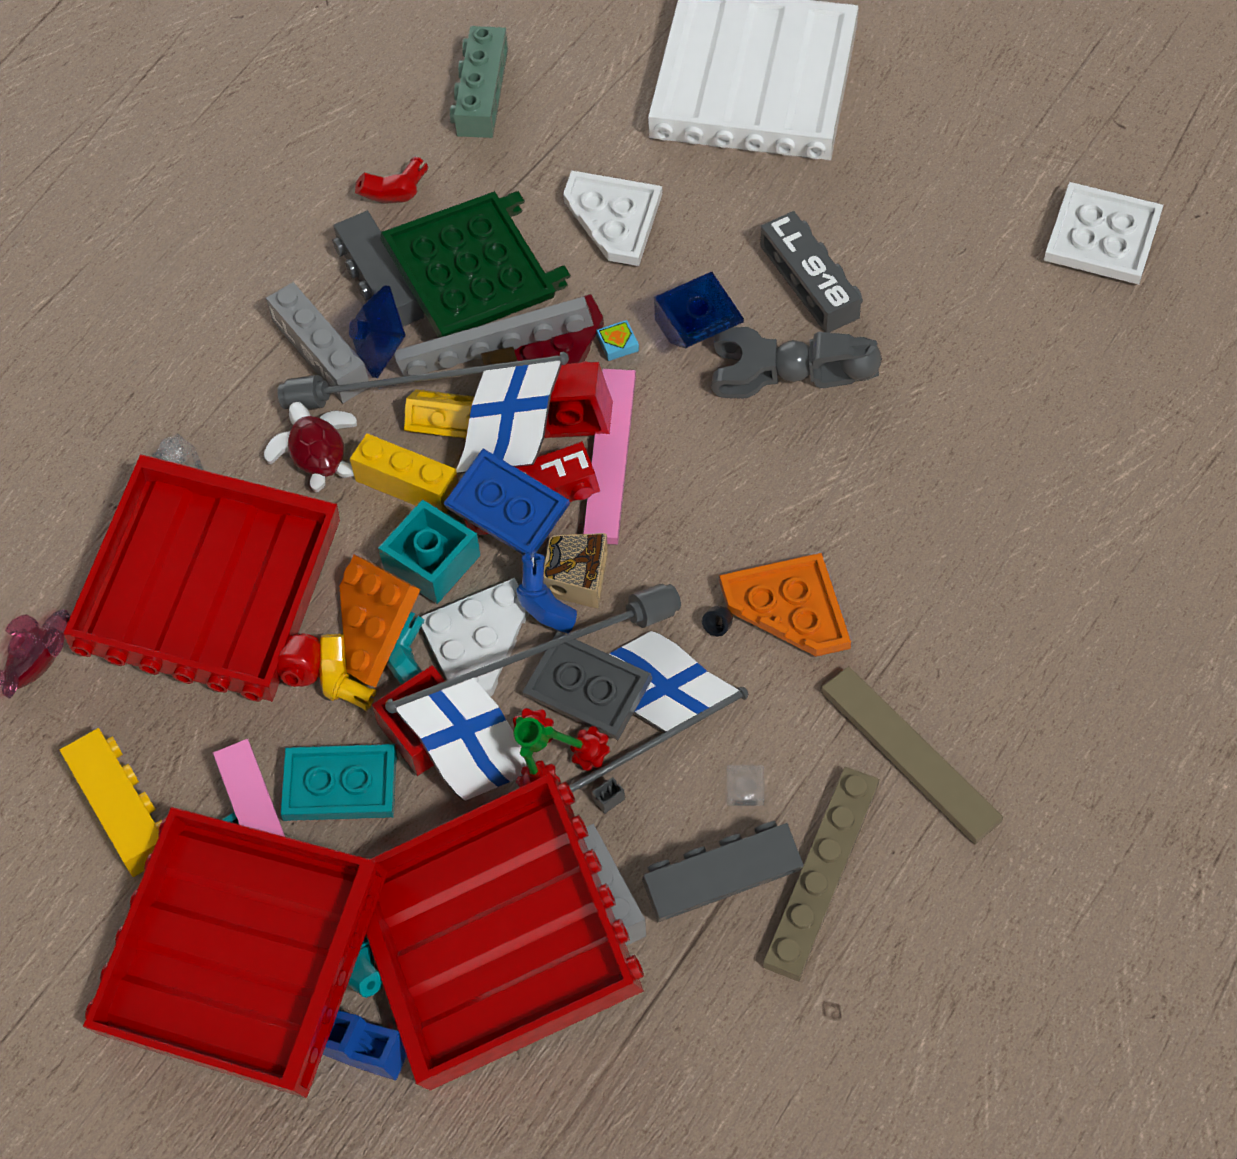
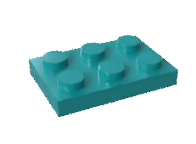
(339, 782)

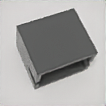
(608, 795)

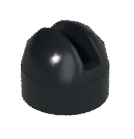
(712, 617)

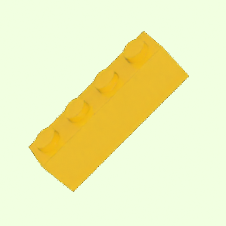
(113, 797)

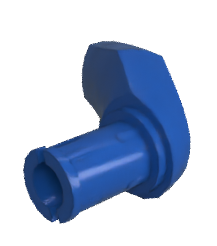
(539, 599)

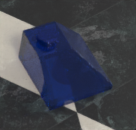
(377, 331)

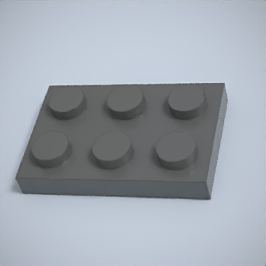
(588, 686)

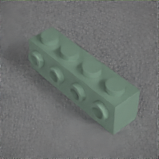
(480, 82)

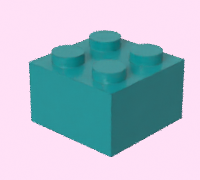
(430, 551)

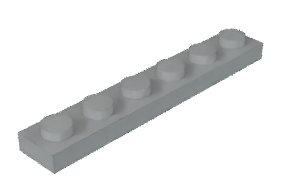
(509, 332)

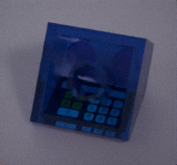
(695, 311)

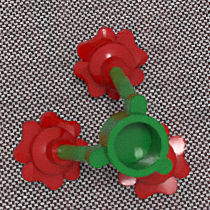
(535, 731)

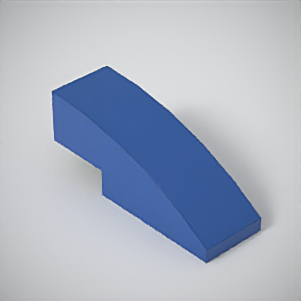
(366, 1046)

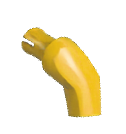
(334, 676)

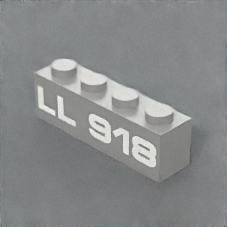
(316, 340)

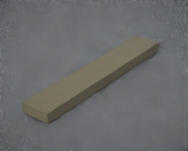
(912, 755)

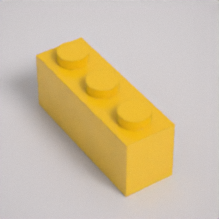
(402, 472)

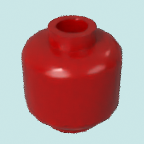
(300, 660)

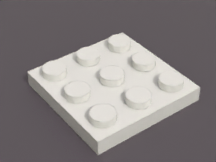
(1103, 233)

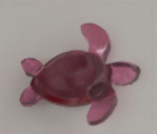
(31, 649)

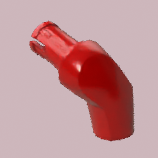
(392, 188)

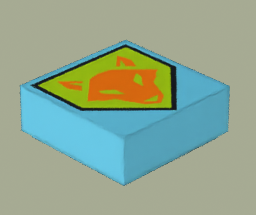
(617, 340)

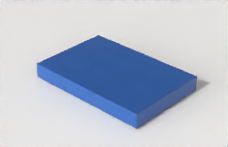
(506, 503)

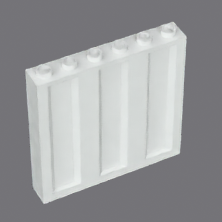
(755, 75)

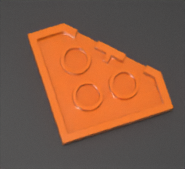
(790, 602)
(373, 616)

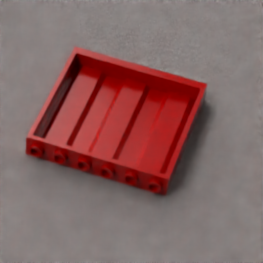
(202, 578)
(497, 933)
(237, 950)

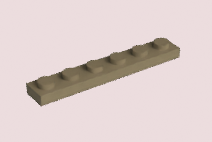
(821, 874)

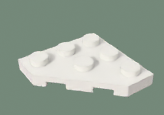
(614, 213)
(476, 632)

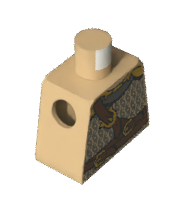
(576, 567)

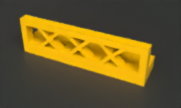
(438, 413)

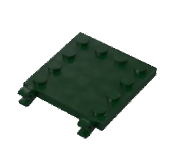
(471, 264)

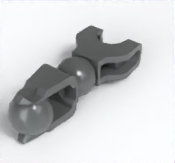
(829, 361)

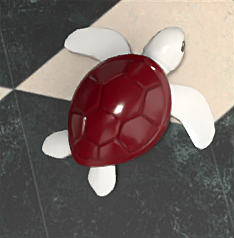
(314, 444)

